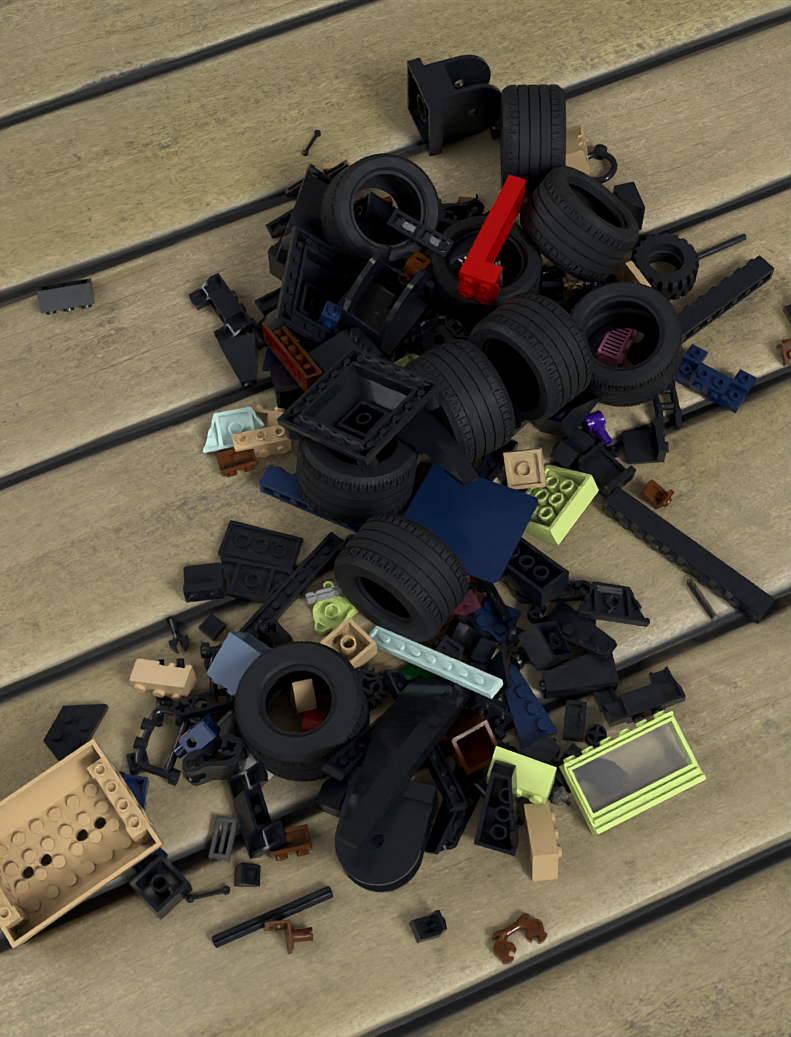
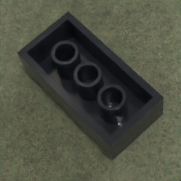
(535, 574)

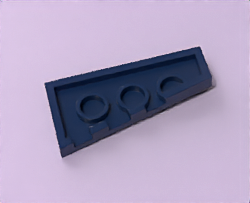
(530, 718)

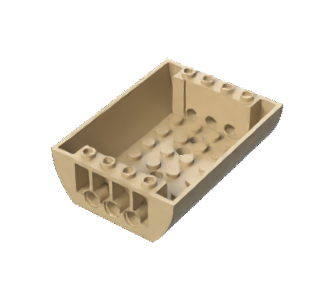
(46, 820)

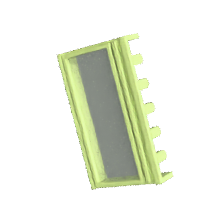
(631, 772)

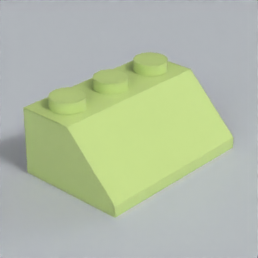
(533, 777)

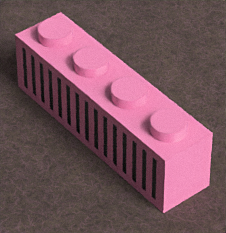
(614, 346)

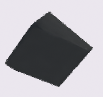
(247, 875)

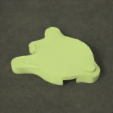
(331, 612)

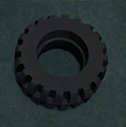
(673, 251)

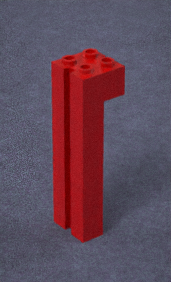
(478, 271)

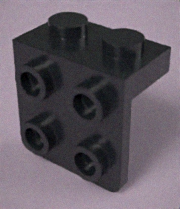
(646, 444)
(203, 582)

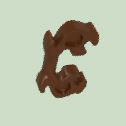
(534, 929)

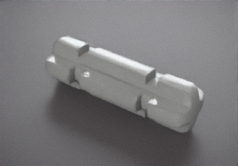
(323, 594)

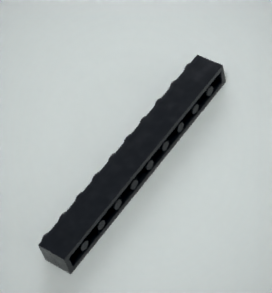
(712, 304)
(688, 555)

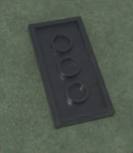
(260, 545)

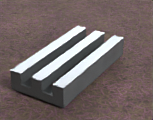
(220, 856)

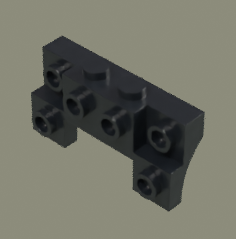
(226, 306)
(641, 702)
(252, 812)

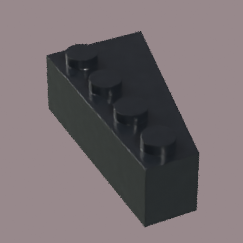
(499, 812)

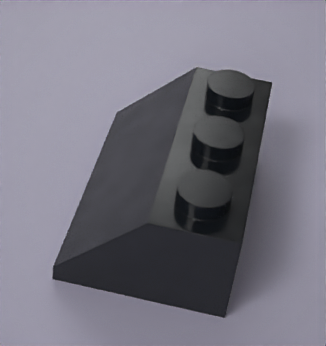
(66, 296)

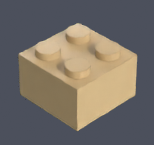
(352, 643)

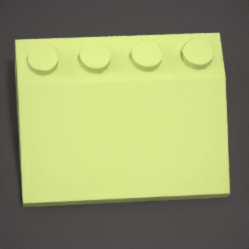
(560, 503)

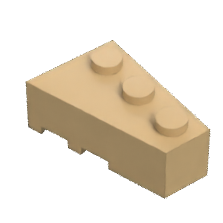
(576, 149)
(163, 680)
(542, 841)

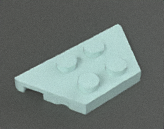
(229, 423)

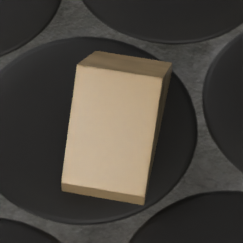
(303, 695)

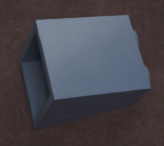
(234, 658)

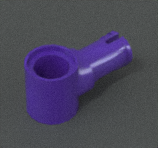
(596, 423)

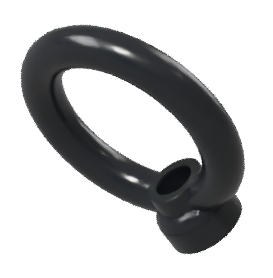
(599, 153)

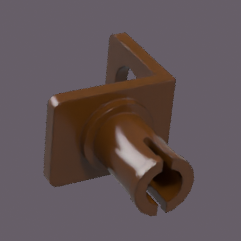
(412, 267)
(292, 935)

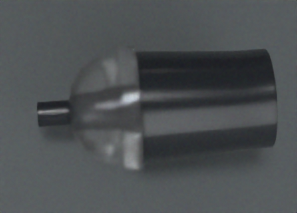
(558, 795)

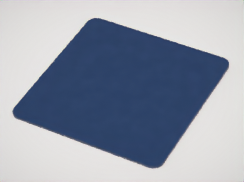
(474, 519)

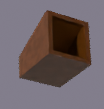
(470, 741)

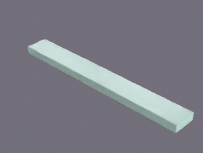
(436, 662)

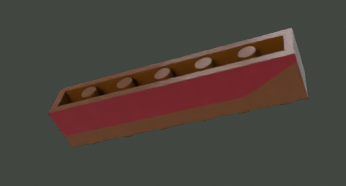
(292, 356)

